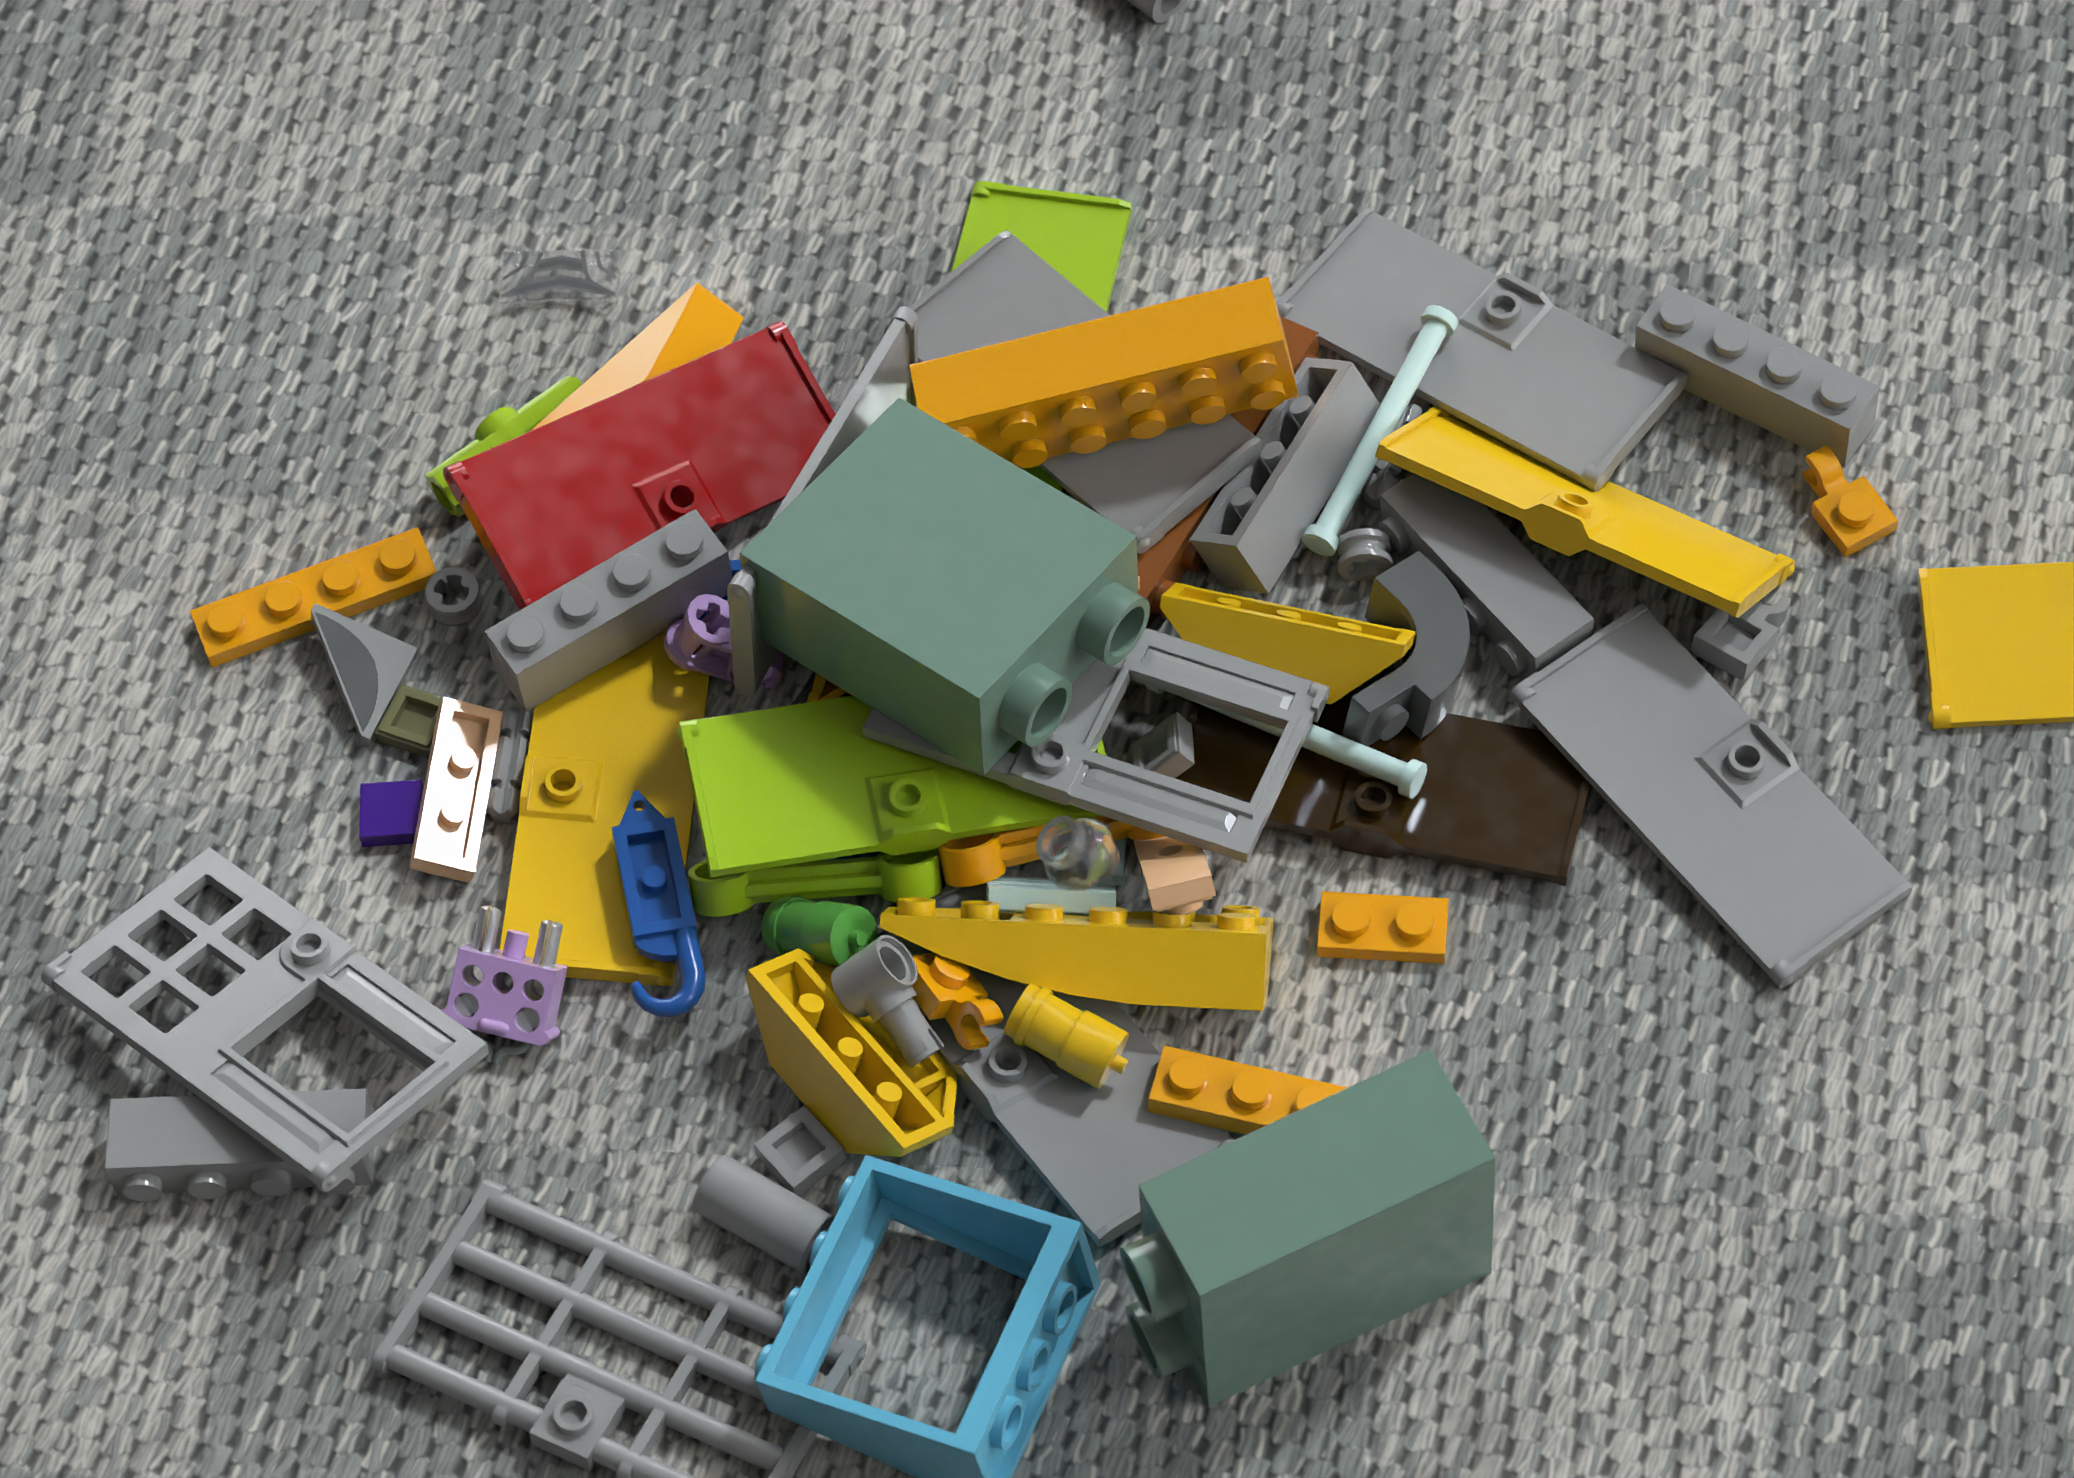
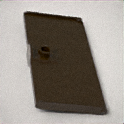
(1488, 800)

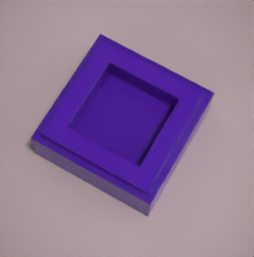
(389, 812)

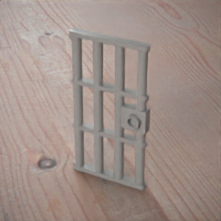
(590, 1398)

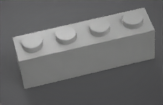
(1759, 374)
(1277, 495)
(1497, 578)
(608, 610)
(195, 1149)

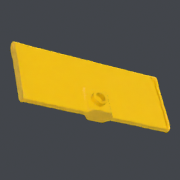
(1575, 518)
(1998, 644)
(579, 774)

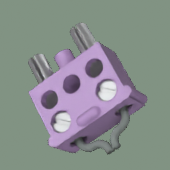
(490, 1003)

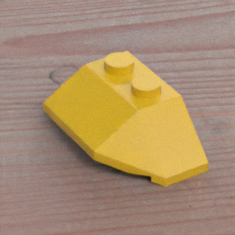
(1286, 638)
(846, 1063)

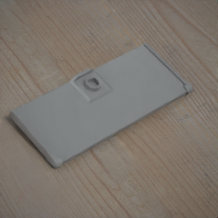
(1512, 361)
(875, 390)
(1133, 481)
(1711, 794)
(1078, 1138)

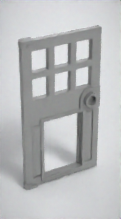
(1073, 774)
(210, 1043)

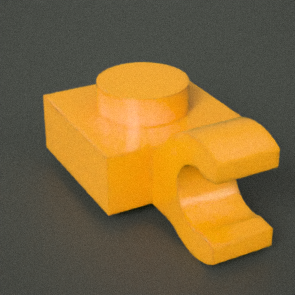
(1847, 512)
(953, 993)

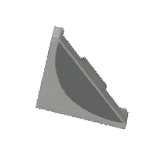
(364, 665)

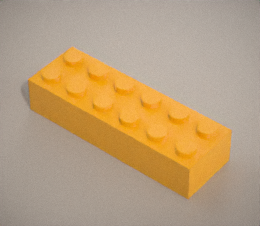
(1115, 376)

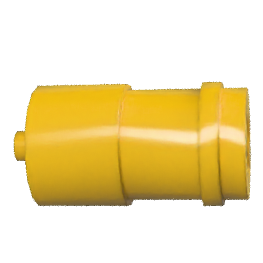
(1071, 1038)

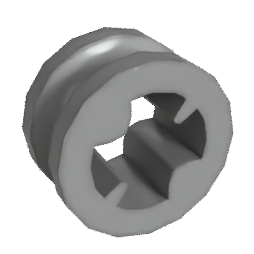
(1364, 554)
(442, 583)

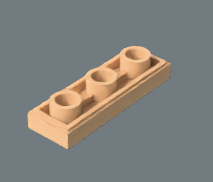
(1174, 875)

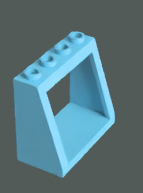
(1024, 1365)

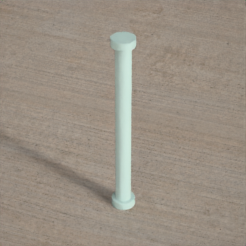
(1437, 324)
(1407, 776)

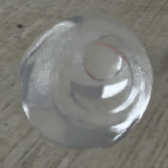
(1078, 853)

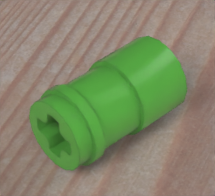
(821, 928)

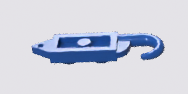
(658, 903)

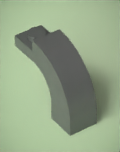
(1423, 689)

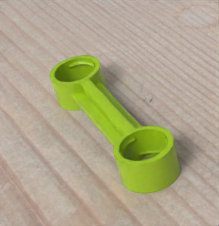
(891, 876)

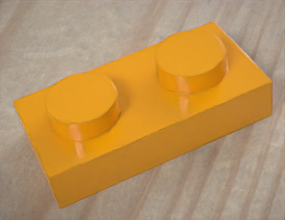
(1383, 927)

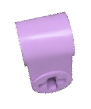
(715, 635)

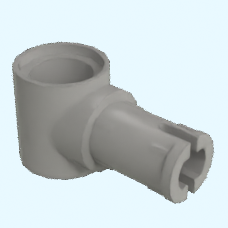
(880, 985)

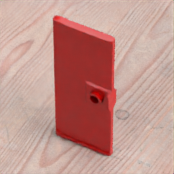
(700, 437)

